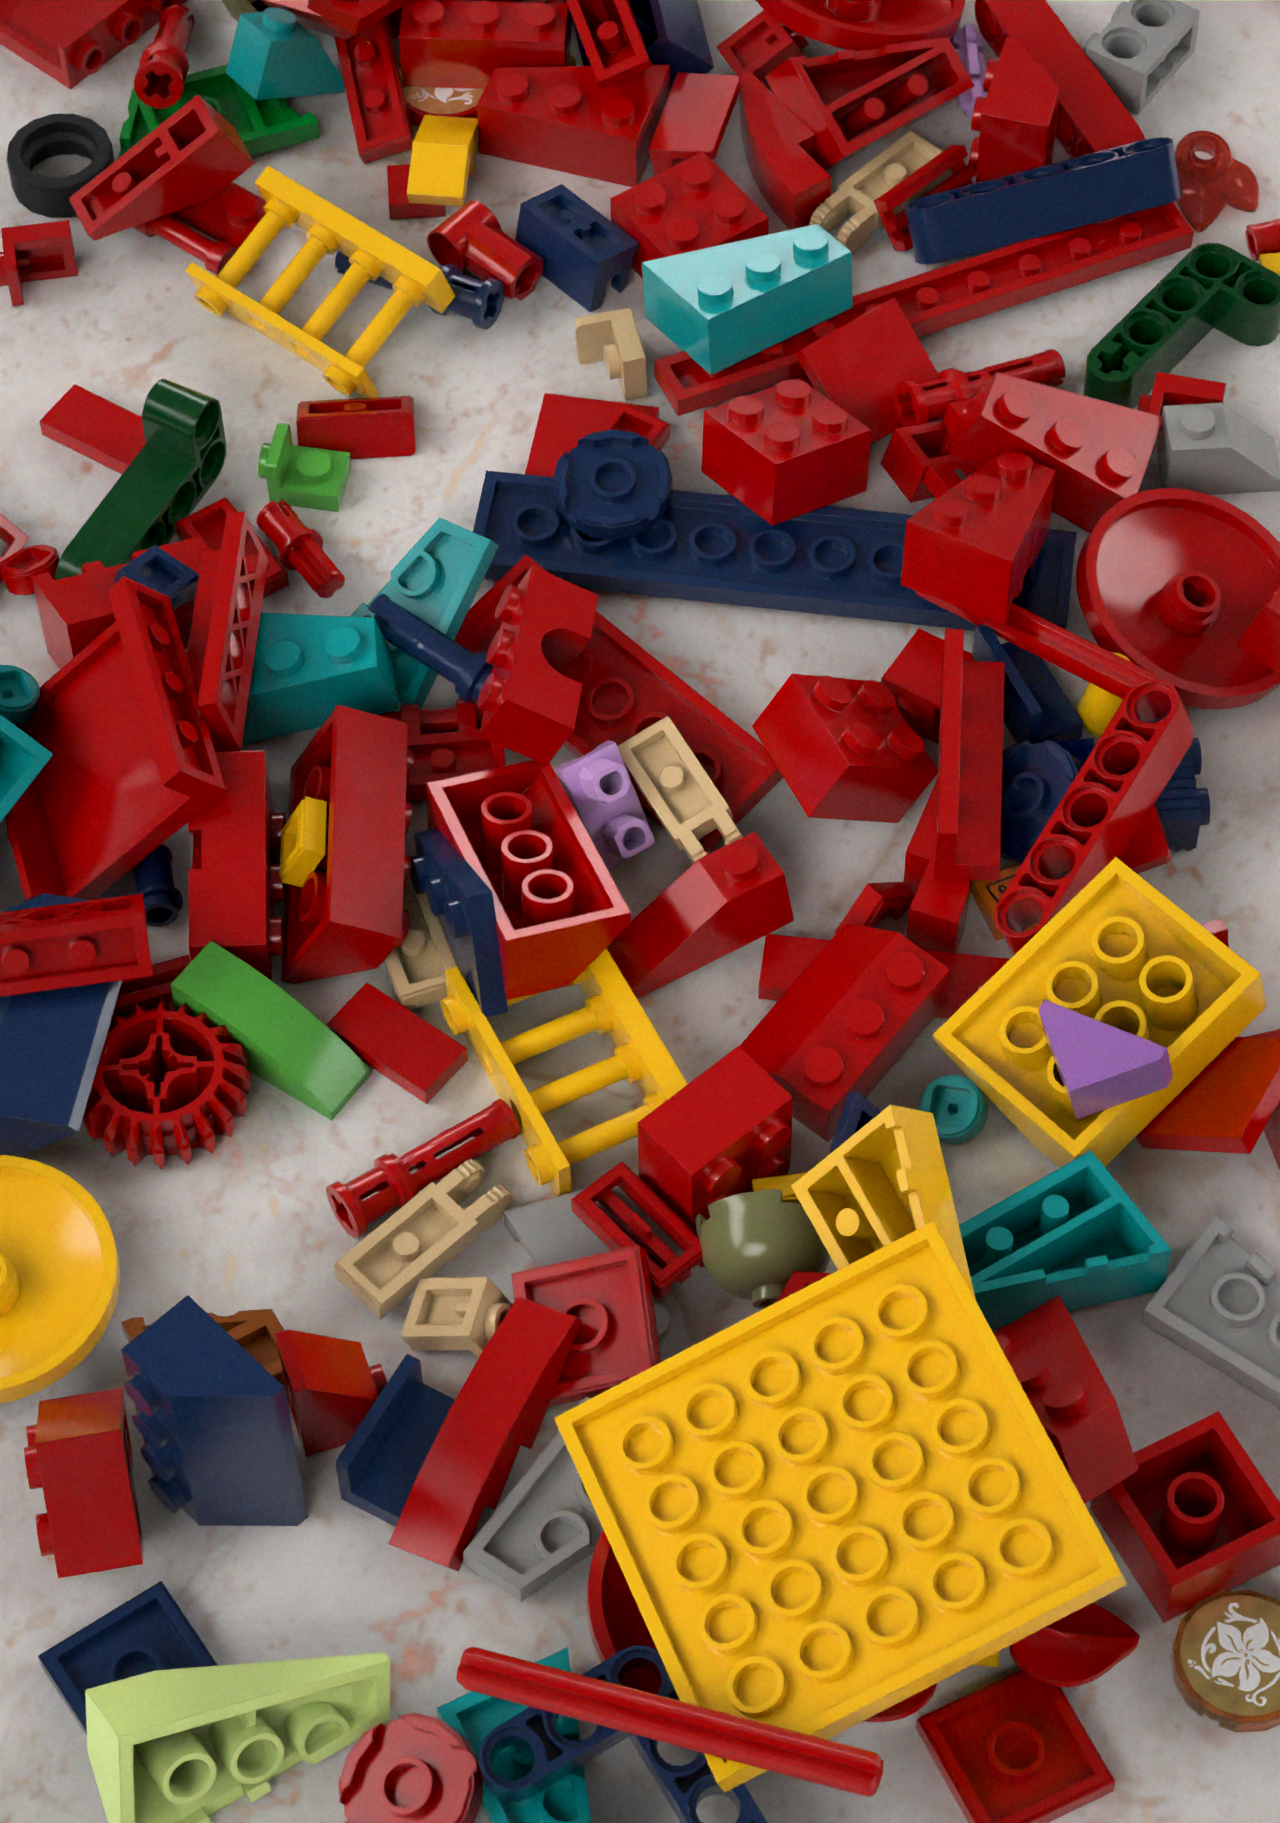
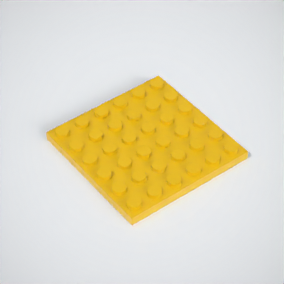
(837, 1499)

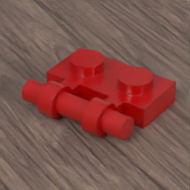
(447, 753)

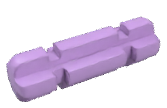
(970, 47)

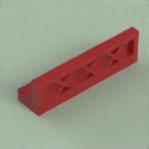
(227, 630)
(969, 765)
(73, 945)

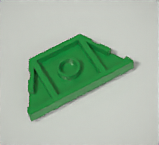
(259, 123)

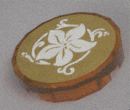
(1230, 1660)

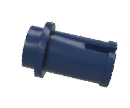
(156, 882)

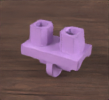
(607, 803)

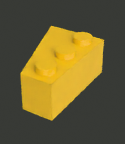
(882, 1188)

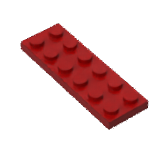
(631, 691)

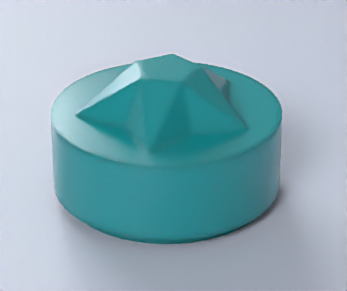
(17, 694)
(957, 1108)

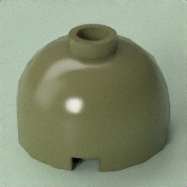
(757, 1244)

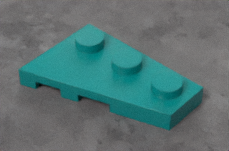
(437, 586)
(561, 1802)

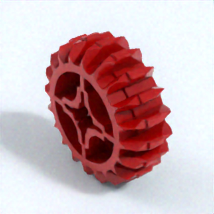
(199, 1092)

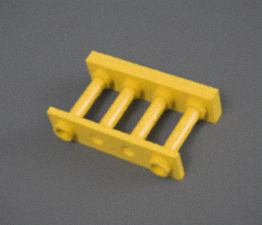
(327, 230)
(637, 1057)

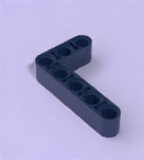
(558, 1756)

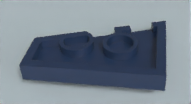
(465, 913)

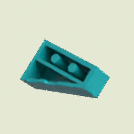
(747, 293)
(312, 666)

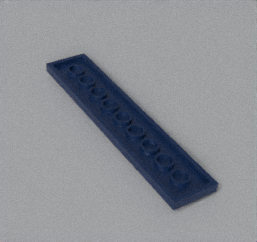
(727, 554)

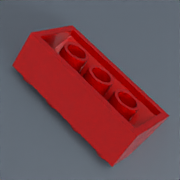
(544, 871)
(353, 901)

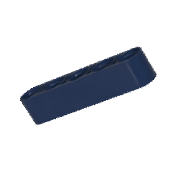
(1043, 200)

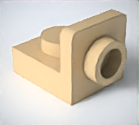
(615, 340)
(454, 1314)

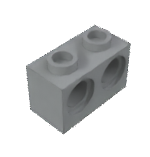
(1143, 48)

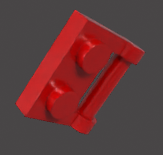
(225, 217)

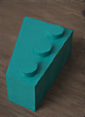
(1063, 1238)

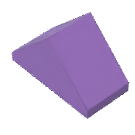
(1101, 1062)

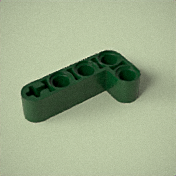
(1201, 293)
(160, 485)

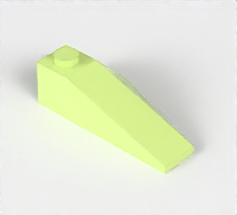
(208, 1735)

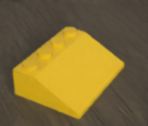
(1124, 961)

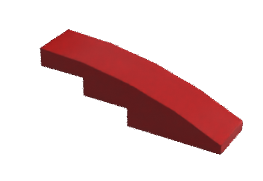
(483, 1432)

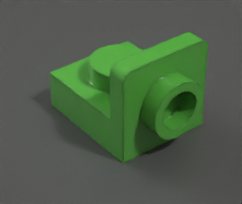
(303, 474)

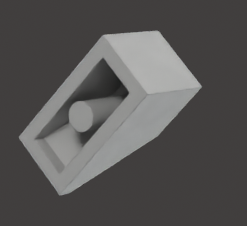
(1215, 451)

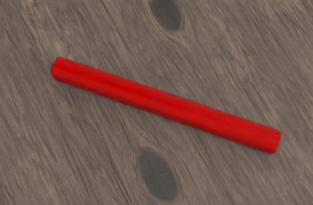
(671, 1721)

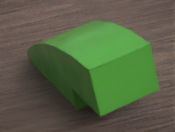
(278, 1033)

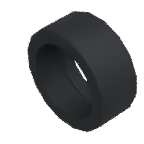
(51, 137)

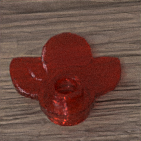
(1212, 182)

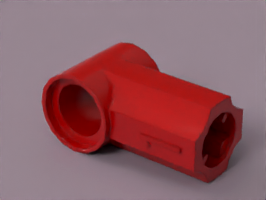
(476, 243)

